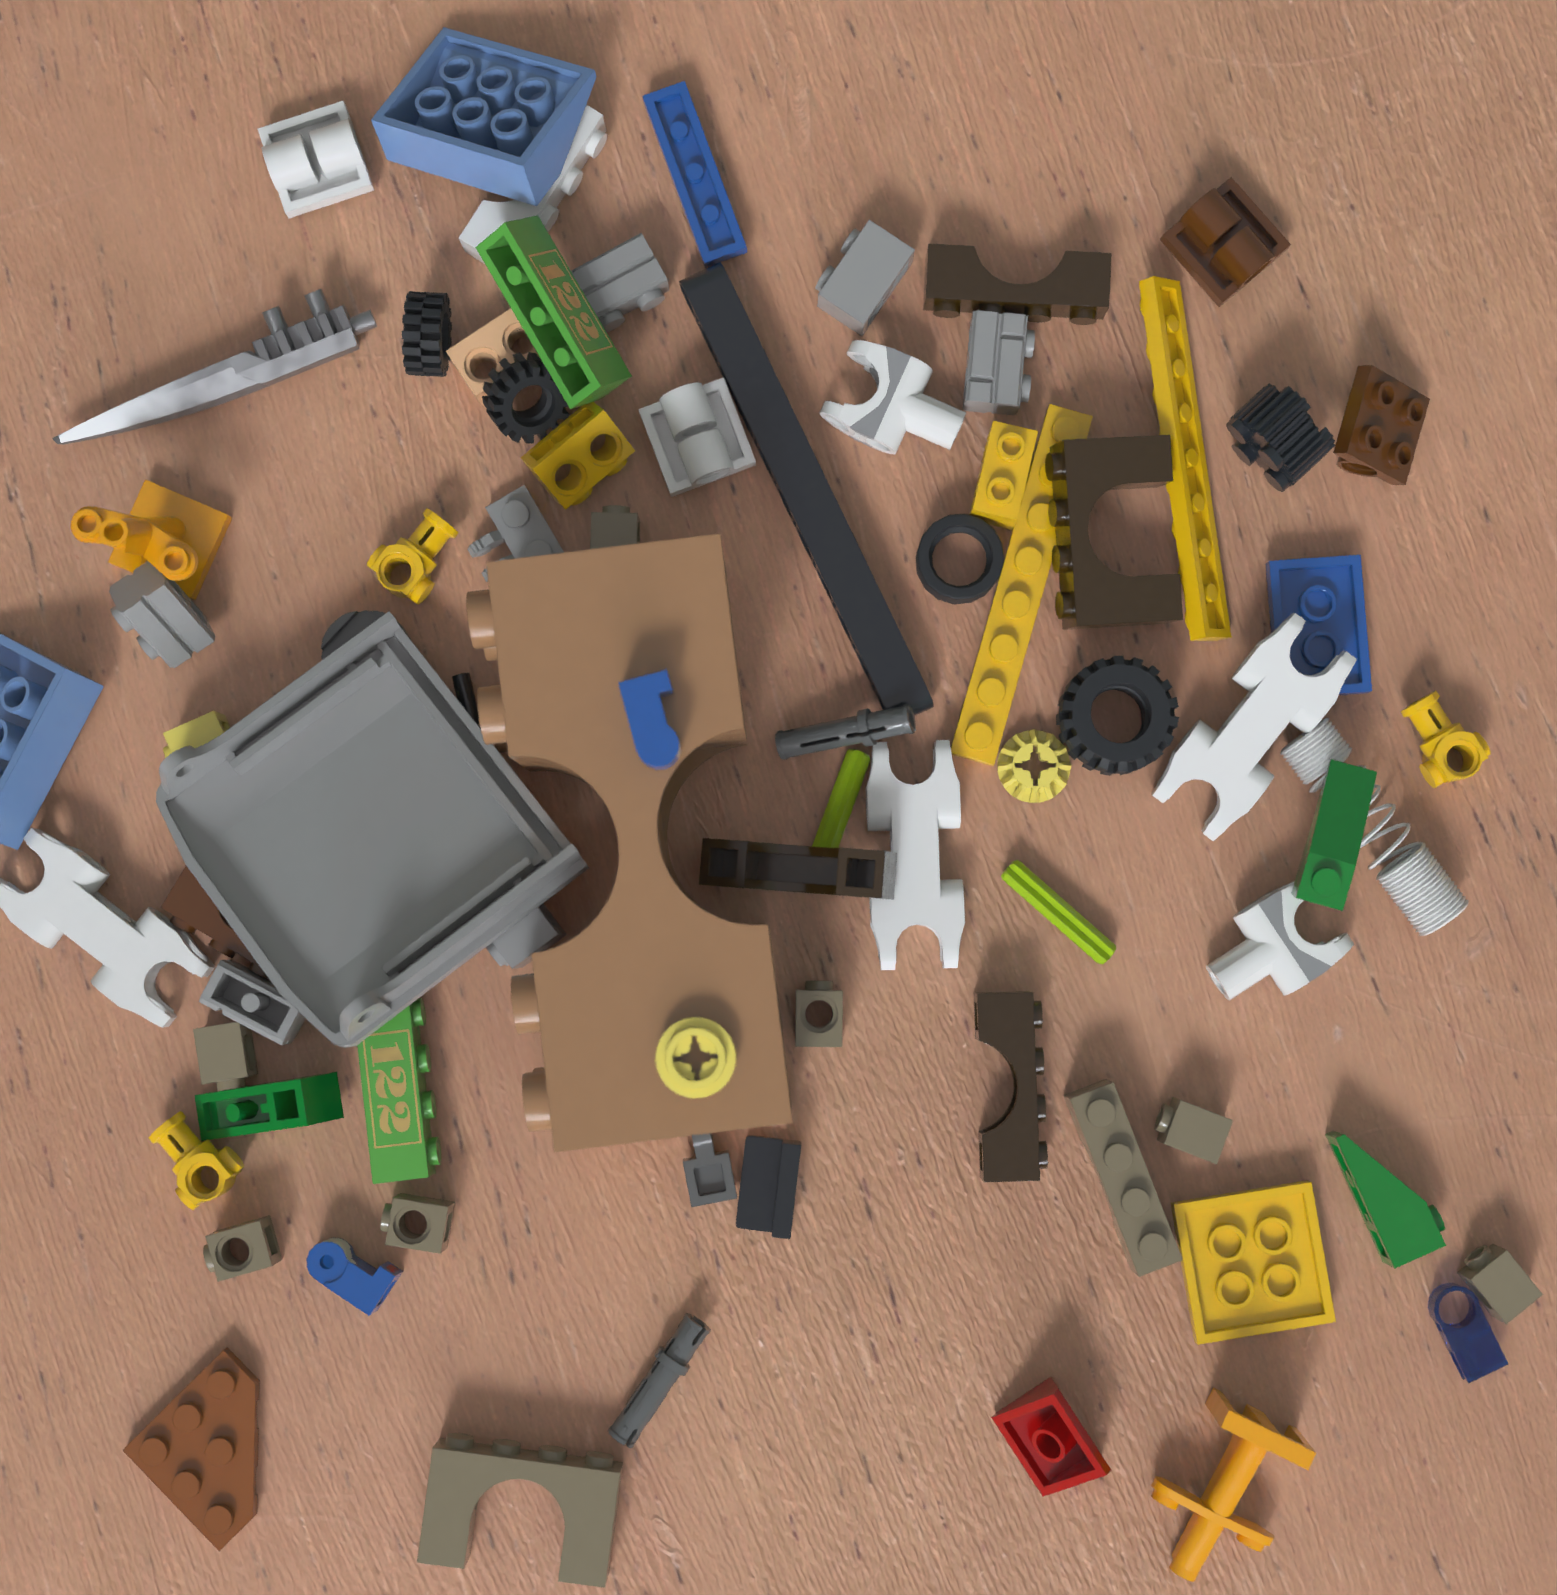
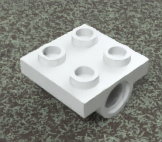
(315, 159)
(697, 435)

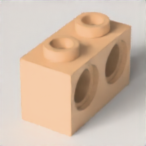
(487, 344)

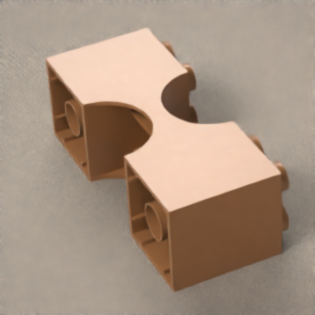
(653, 955)

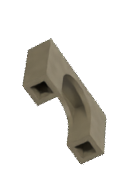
(581, 1485)

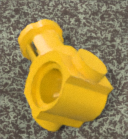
(418, 553)
(1439, 737)
(190, 1159)

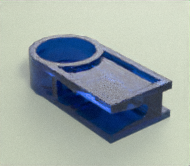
(1469, 1341)

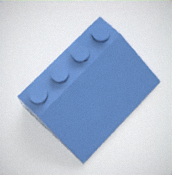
(485, 115)
(39, 722)

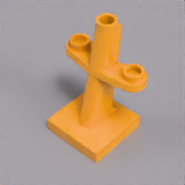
(162, 528)
(1212, 1512)

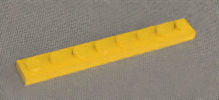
(1190, 491)
(1014, 601)

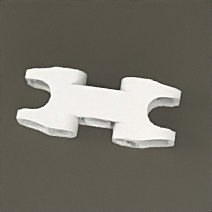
(1274, 699)
(913, 820)
(128, 949)

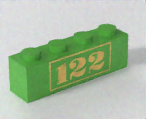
(553, 311)
(397, 1099)

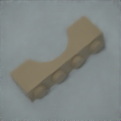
(1124, 1177)

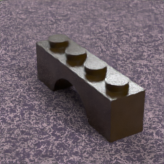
(961, 283)
(798, 868)
(1012, 1145)

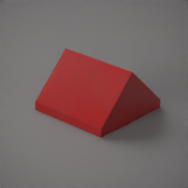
(1050, 1440)

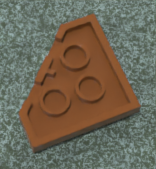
(207, 1449)

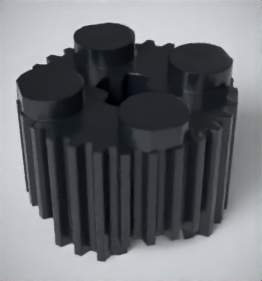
(1279, 436)

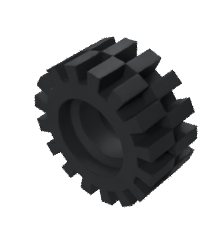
(426, 333)
(508, 384)

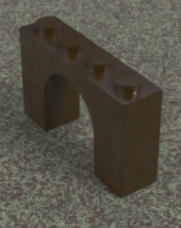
(1088, 589)

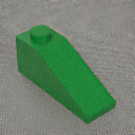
(1335, 835)
(269, 1106)
(1394, 1214)

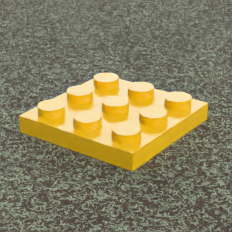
(1253, 1262)

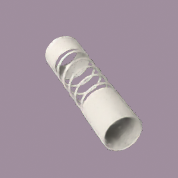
(1413, 878)

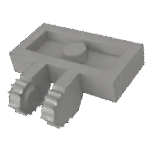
(518, 526)

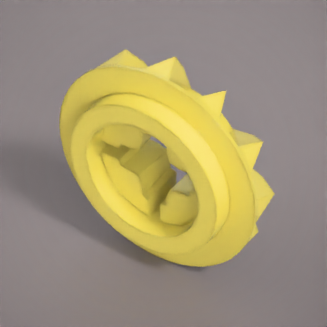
(1019, 781)
(678, 1041)

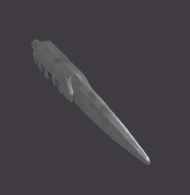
(275, 358)

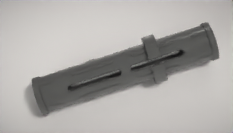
(863, 728)
(665, 1371)

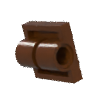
(1224, 241)
(1380, 427)

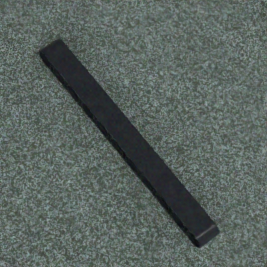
(804, 490)

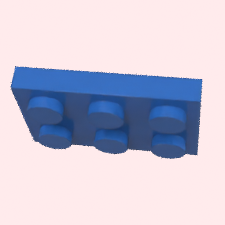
(1332, 602)

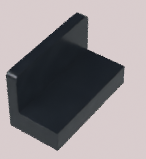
(768, 1185)

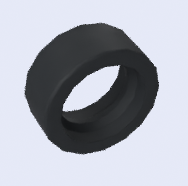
(959, 524)

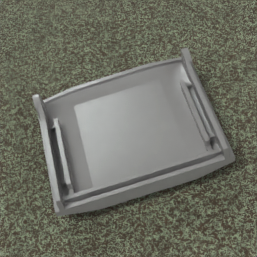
(362, 834)

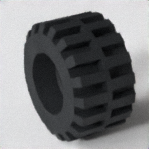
(1147, 691)

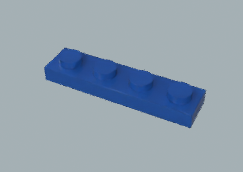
(694, 174)

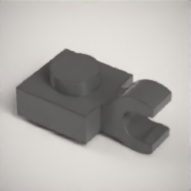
(709, 1173)

